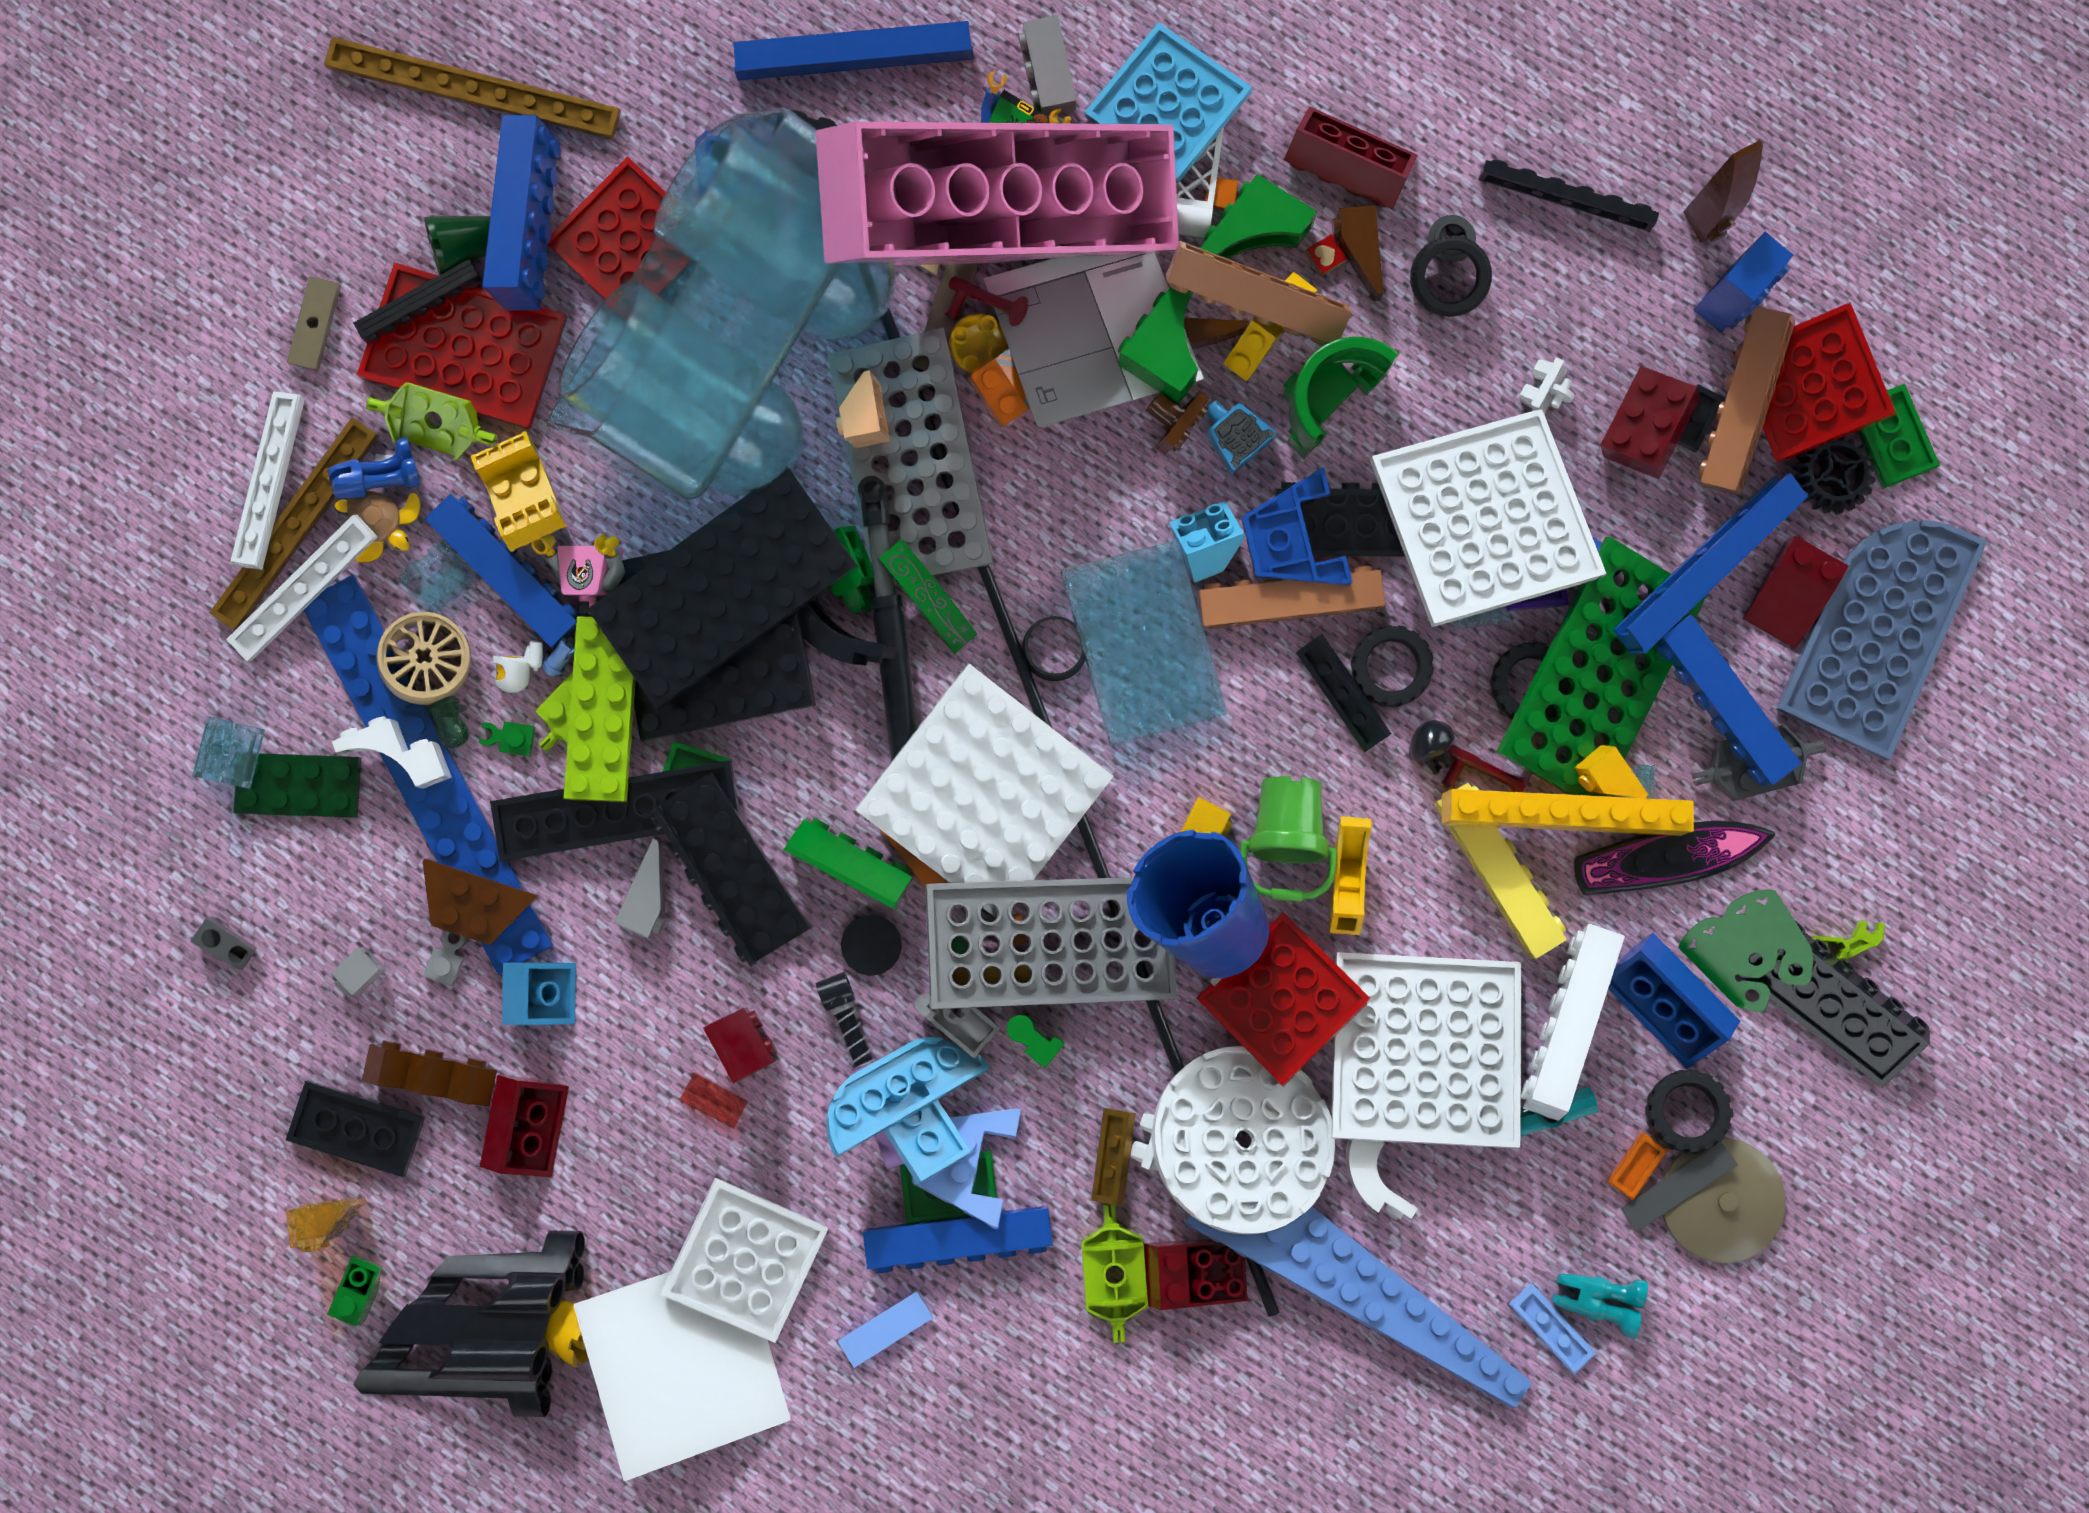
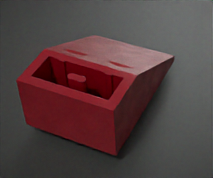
(1193, 1274)

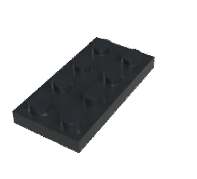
(355, 1128)

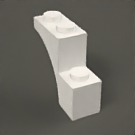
(422, 762)

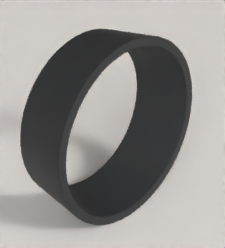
(1037, 671)

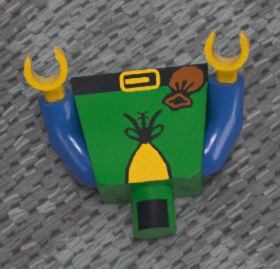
(1007, 108)

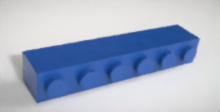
(502, 571)
(1727, 702)
(956, 1238)

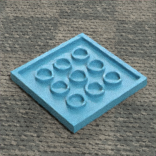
(1175, 86)

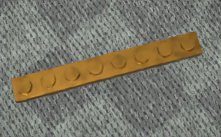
(292, 526)

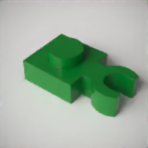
(513, 738)

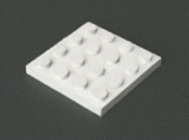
(744, 1260)

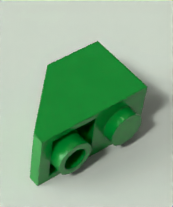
(356, 1292)

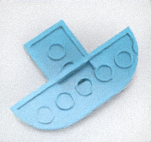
(902, 1100)

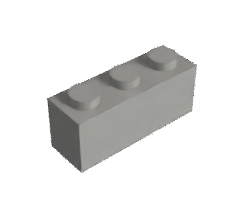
(1047, 65)

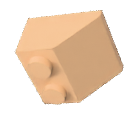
(864, 414)

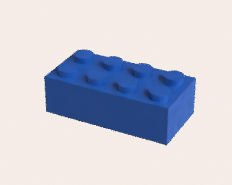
(1745, 283)

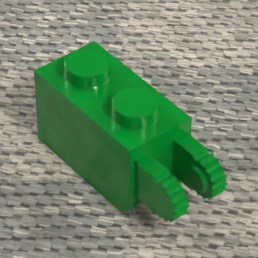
(855, 586)

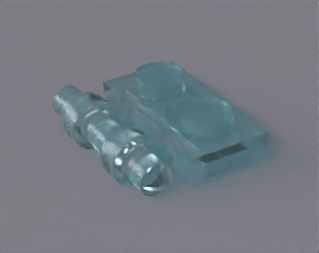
(443, 585)

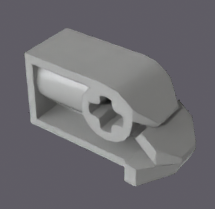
(966, 1027)

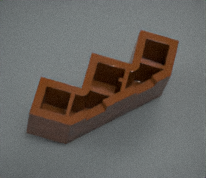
(429, 1073)

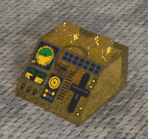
(317, 1223)

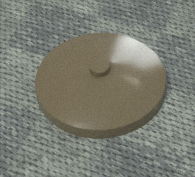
(1732, 1214)

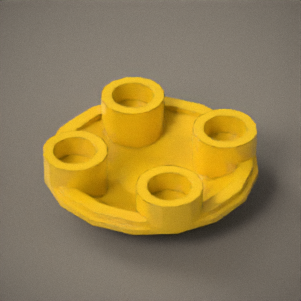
(976, 341)

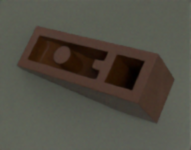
(1360, 243)

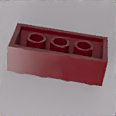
(1350, 158)

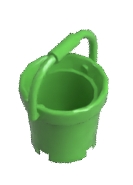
(1290, 832)

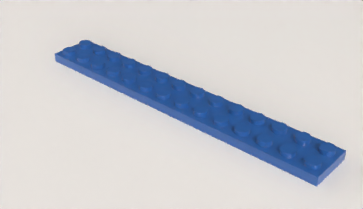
(445, 810)

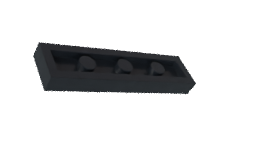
(1343, 693)

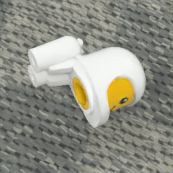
(514, 671)

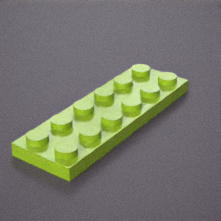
(598, 719)

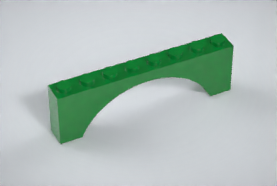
(1258, 219)

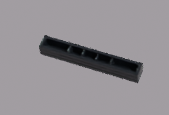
(418, 301)

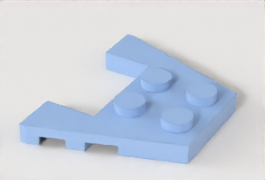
(957, 1181)

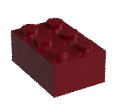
(1649, 422)

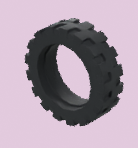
(1417, 647)
(1500, 675)
(1713, 1091)

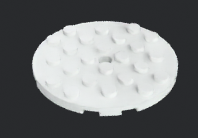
(1218, 1178)

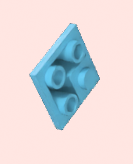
(1207, 540)

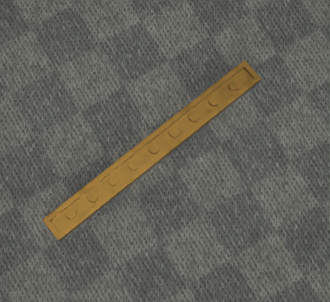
(472, 88)

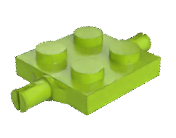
(556, 714)

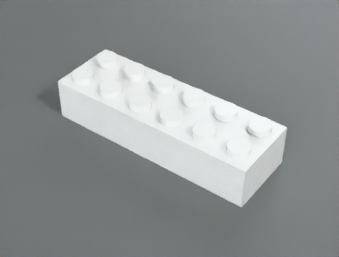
(1573, 1021)

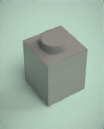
(357, 972)

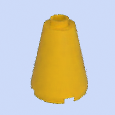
(565, 1335)

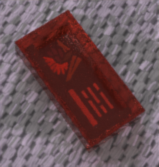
(714, 1100)

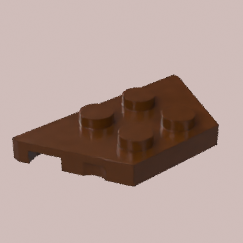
(471, 903)

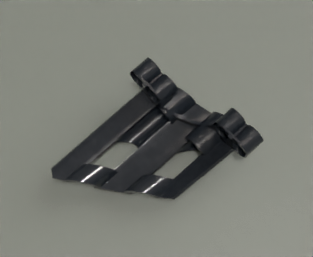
(493, 1346)

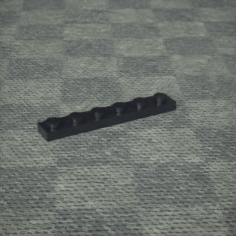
(1578, 198)

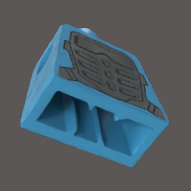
(1237, 434)

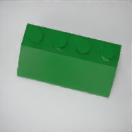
(849, 863)

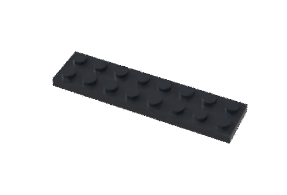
(552, 824)

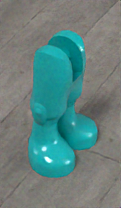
(1591, 1302)

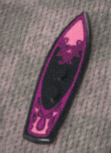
(1669, 859)

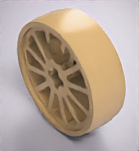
(399, 630)

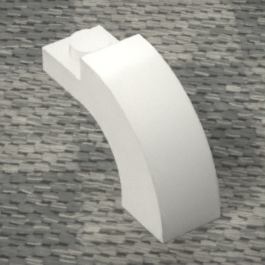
(1364, 1176)

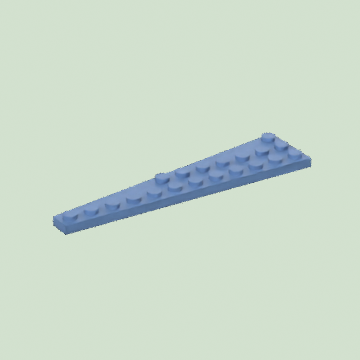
(1350, 1279)

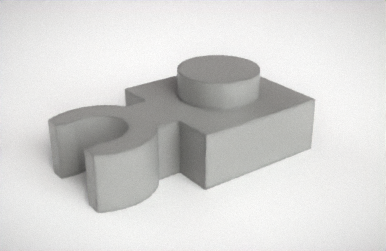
(445, 963)

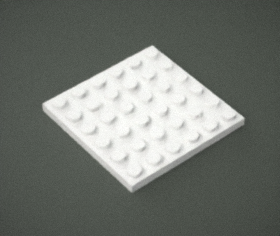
(1487, 517)
(983, 787)
(1430, 1052)

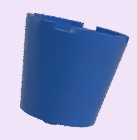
(1199, 903)

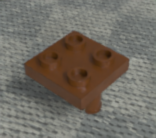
(1176, 418)

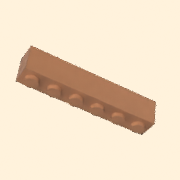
(1258, 294)
(1747, 400)
(1288, 600)

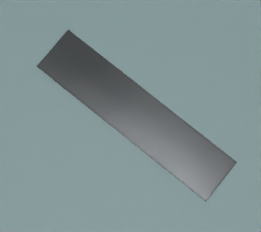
(1679, 1186)

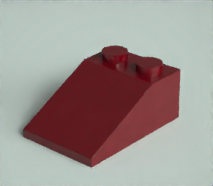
(1795, 591)
(741, 1044)

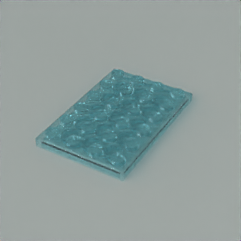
(1143, 642)

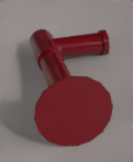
(1014, 309)
(1465, 758)

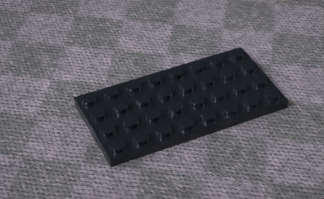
(722, 588)

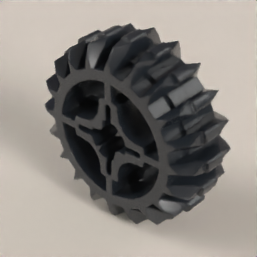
(1840, 483)

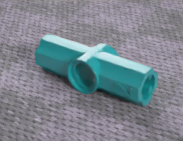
(1582, 1105)

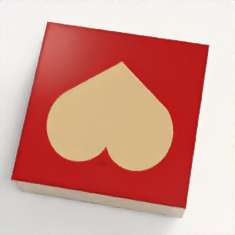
(1326, 255)

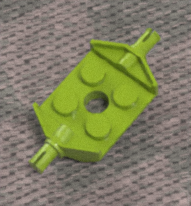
(409, 417)
(1114, 1247)

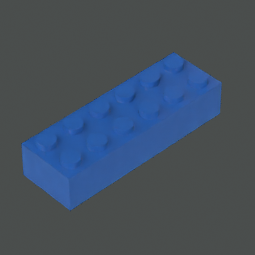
(521, 213)

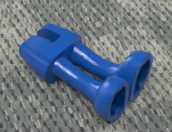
(354, 478)

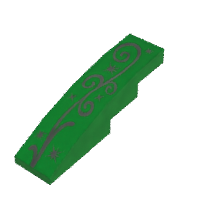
(927, 596)

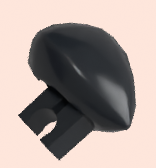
(1431, 743)

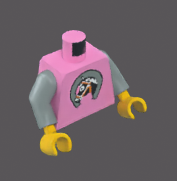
(584, 570)

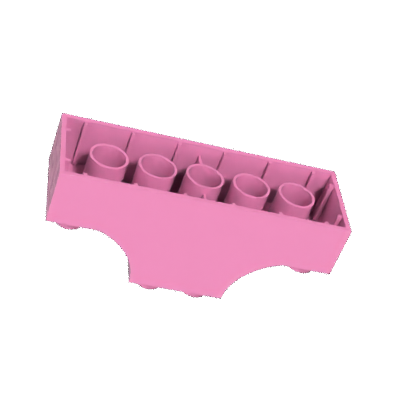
(995, 191)

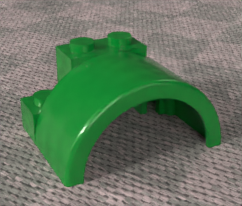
(1327, 383)

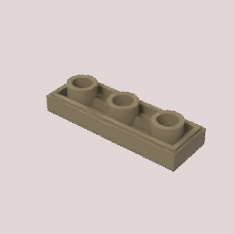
(319, 306)

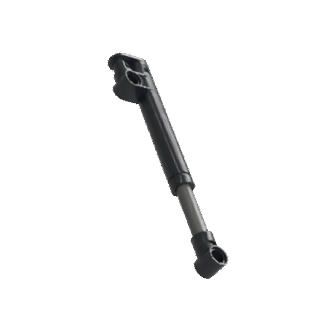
(889, 623)

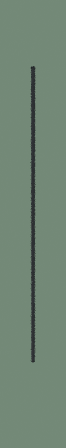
(1083, 825)

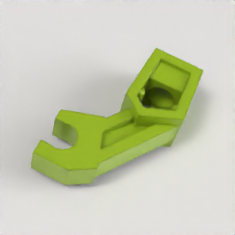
(1859, 940)

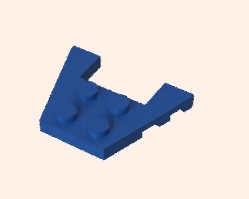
(1280, 538)

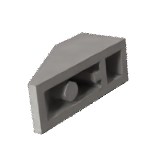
(645, 899)

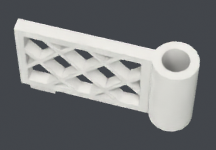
(1193, 214)

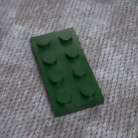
(302, 786)

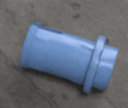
(555, 663)

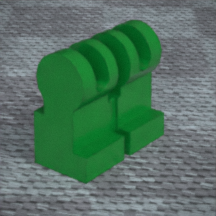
(1041, 1049)

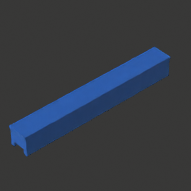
(852, 50)
(1709, 564)

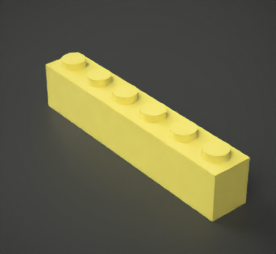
(1509, 885)

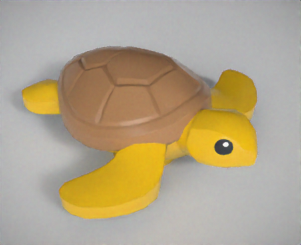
(383, 518)

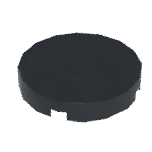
(871, 945)

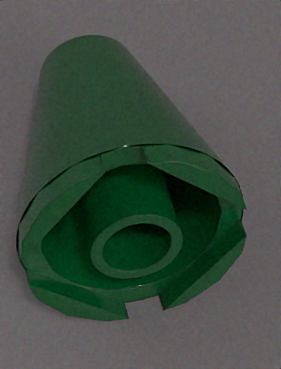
(457, 239)

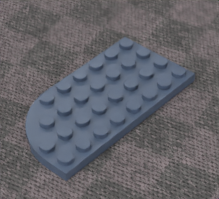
(1881, 633)

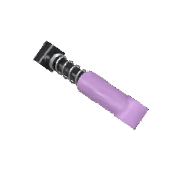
(838, 997)

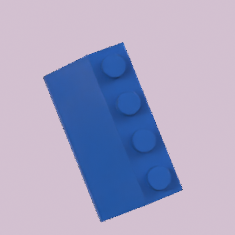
(1671, 1001)

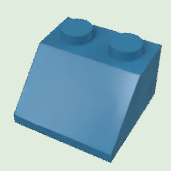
(538, 993)

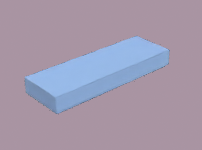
(1552, 1328)
(885, 1329)

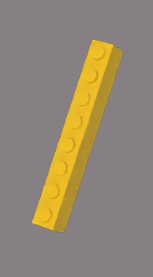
(1567, 812)

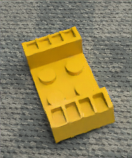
(519, 491)

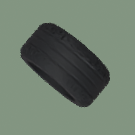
(1482, 282)

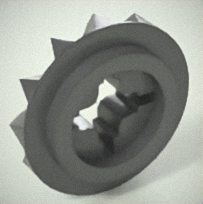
(1456, 226)

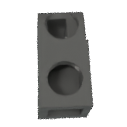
(223, 943)

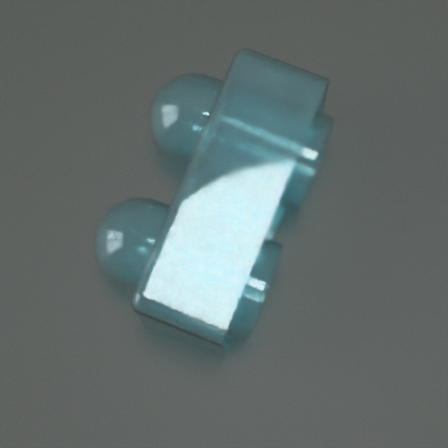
(686, 352)

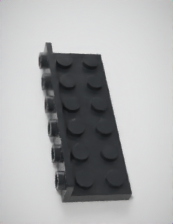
(1349, 522)
(729, 869)
(1848, 1013)

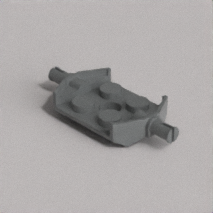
(1732, 774)

